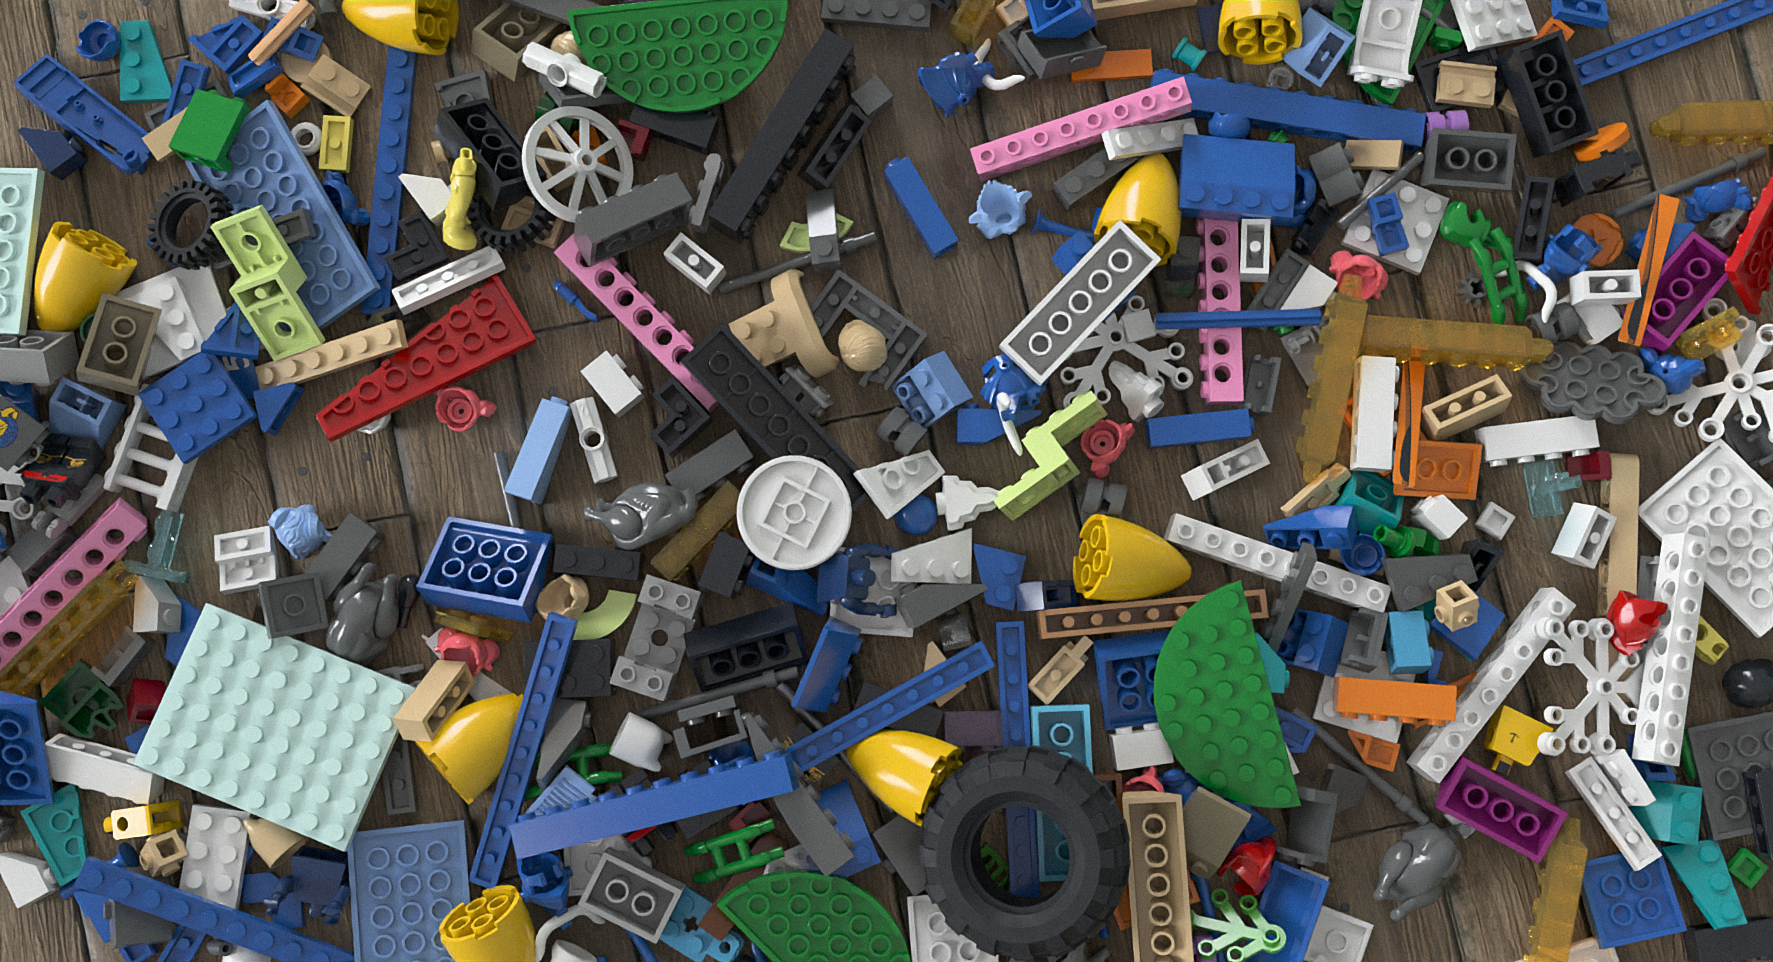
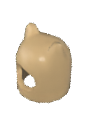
(272, 841)

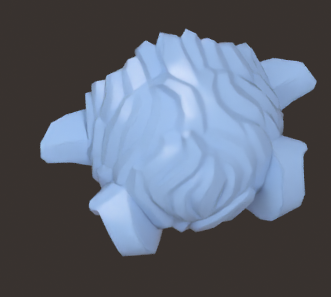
(1000, 209)
(299, 529)

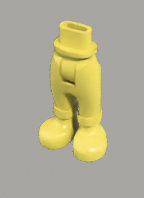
(456, 225)

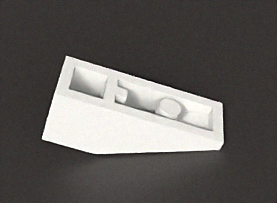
(1225, 469)

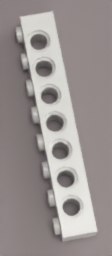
(1273, 563)
(1671, 650)
(1490, 686)

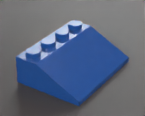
(1236, 179)
(486, 569)
(1126, 678)
(23, 753)

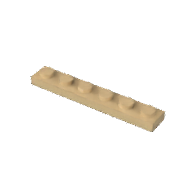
(334, 355)

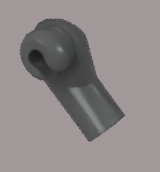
(219, 947)

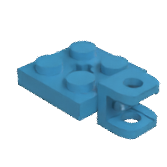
(698, 943)

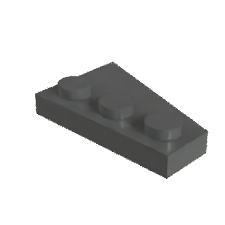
(465, 88)
(1416, 579)

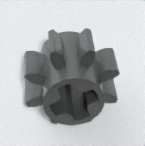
(1465, 290)

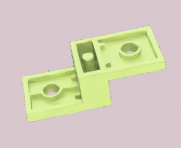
(268, 283)
(1046, 447)

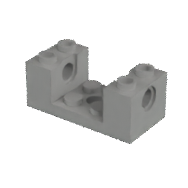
(651, 667)

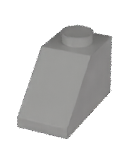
(155, 607)

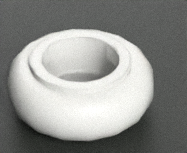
(303, 128)

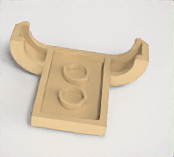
(785, 329)

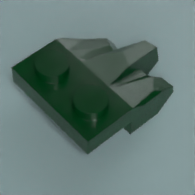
(83, 701)

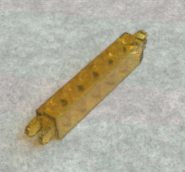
(1717, 122)
(1452, 342)
(1333, 379)
(65, 631)
(1559, 896)

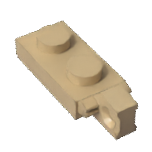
(1318, 493)
(1060, 670)

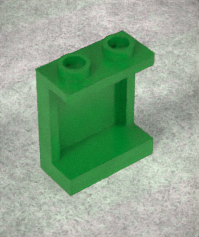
(209, 129)

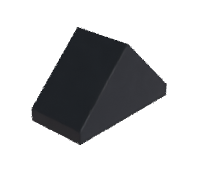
(1484, 558)

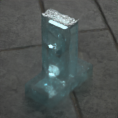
(1545, 488)
(161, 551)

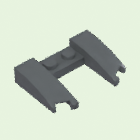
(903, 335)

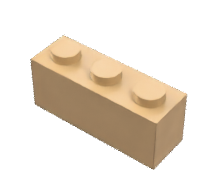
(1465, 409)
(434, 700)

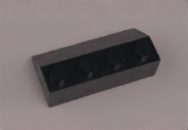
(493, 148)
(746, 647)

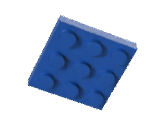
(197, 406)
(1629, 903)

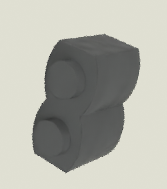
(1336, 175)

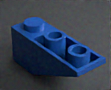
(983, 426)
(1323, 527)
(786, 585)

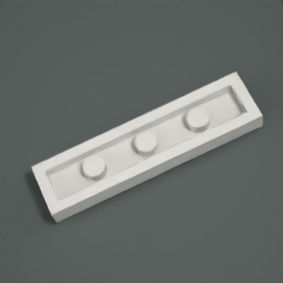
(1147, 138)
(448, 279)
(1613, 814)

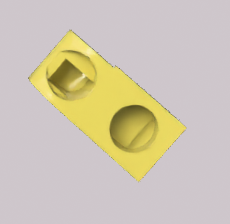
(1709, 643)

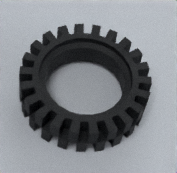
(169, 216)
(509, 239)

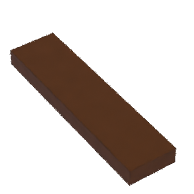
(715, 920)

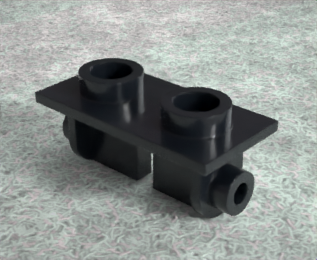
(1314, 230)

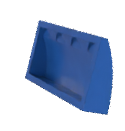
(1294, 904)

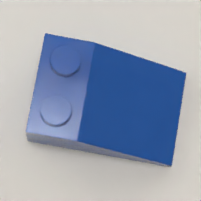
(843, 804)

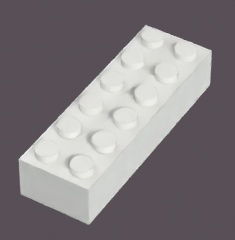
(1079, 302)

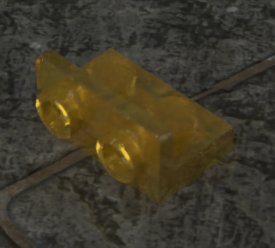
(1710, 335)

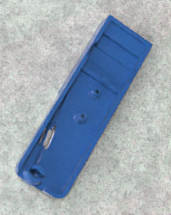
(85, 114)

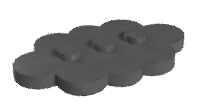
(1593, 383)

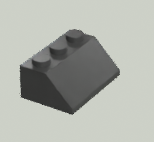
(1468, 161)

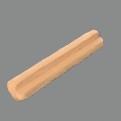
(281, 32)

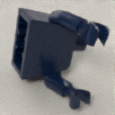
(847, 577)
(318, 879)

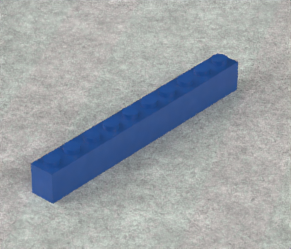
(1299, 111)
(654, 805)

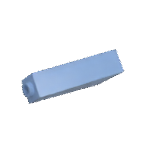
(540, 451)

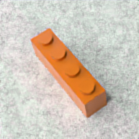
(1394, 698)

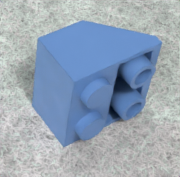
(1320, 48)
(932, 390)
(83, 412)

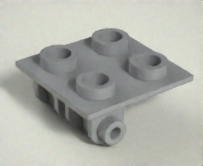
(1303, 346)

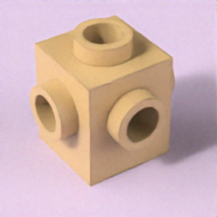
(1456, 606)
(166, 846)

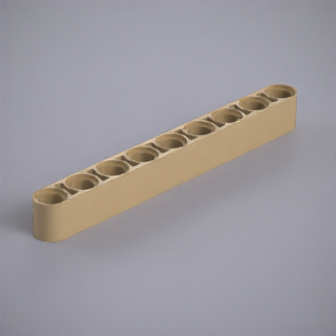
(1619, 556)

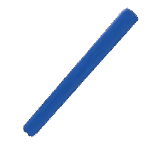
(1238, 319)

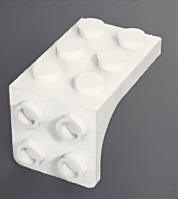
(1384, 42)

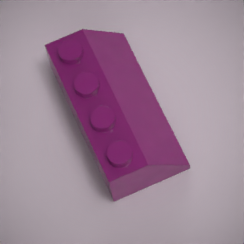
(1683, 290)
(1499, 808)

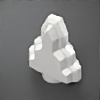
(1137, 391)
(963, 501)

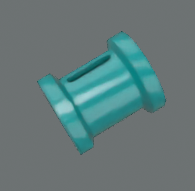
(1189, 54)

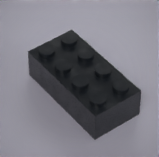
(1547, 94)

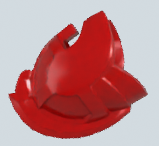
(1633, 621)
(1252, 864)

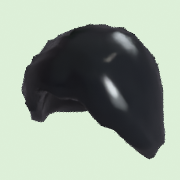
(1749, 683)

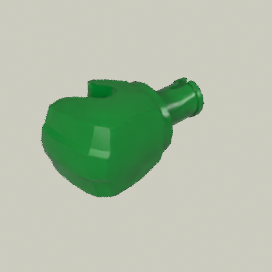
(1459, 230)
(1406, 541)

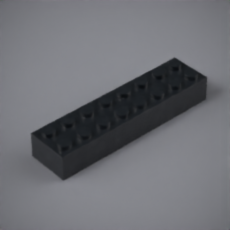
(783, 137)
(765, 407)

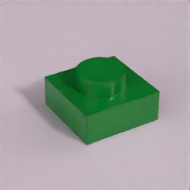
(1444, 39)
(1746, 868)

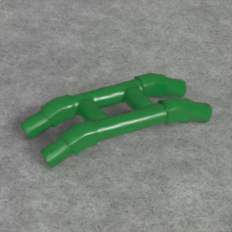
(1490, 269)
(580, 756)
(740, 838)

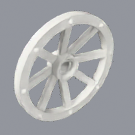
(574, 161)

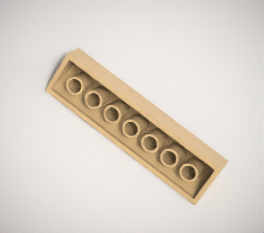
(1158, 877)

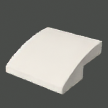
(246, 559)

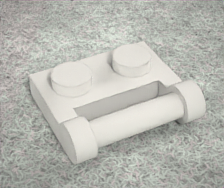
(1625, 778)

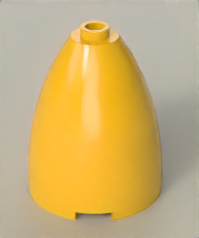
(402, 26)
(1240, 29)
(1147, 204)
(74, 274)
(1125, 562)
(474, 744)
(904, 769)
(490, 928)

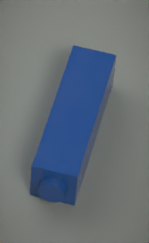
(920, 207)
(1198, 428)

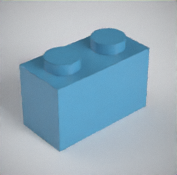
(1408, 643)

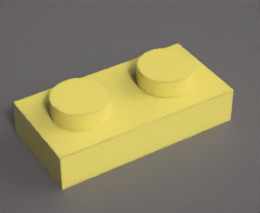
(336, 144)

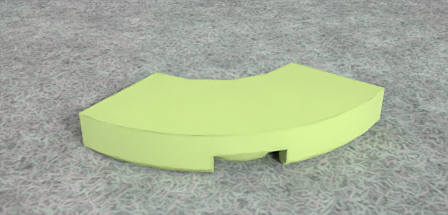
(797, 235)
(606, 617)

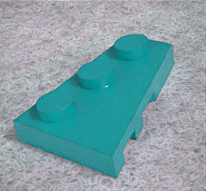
(141, 65)
(60, 833)
(1708, 880)

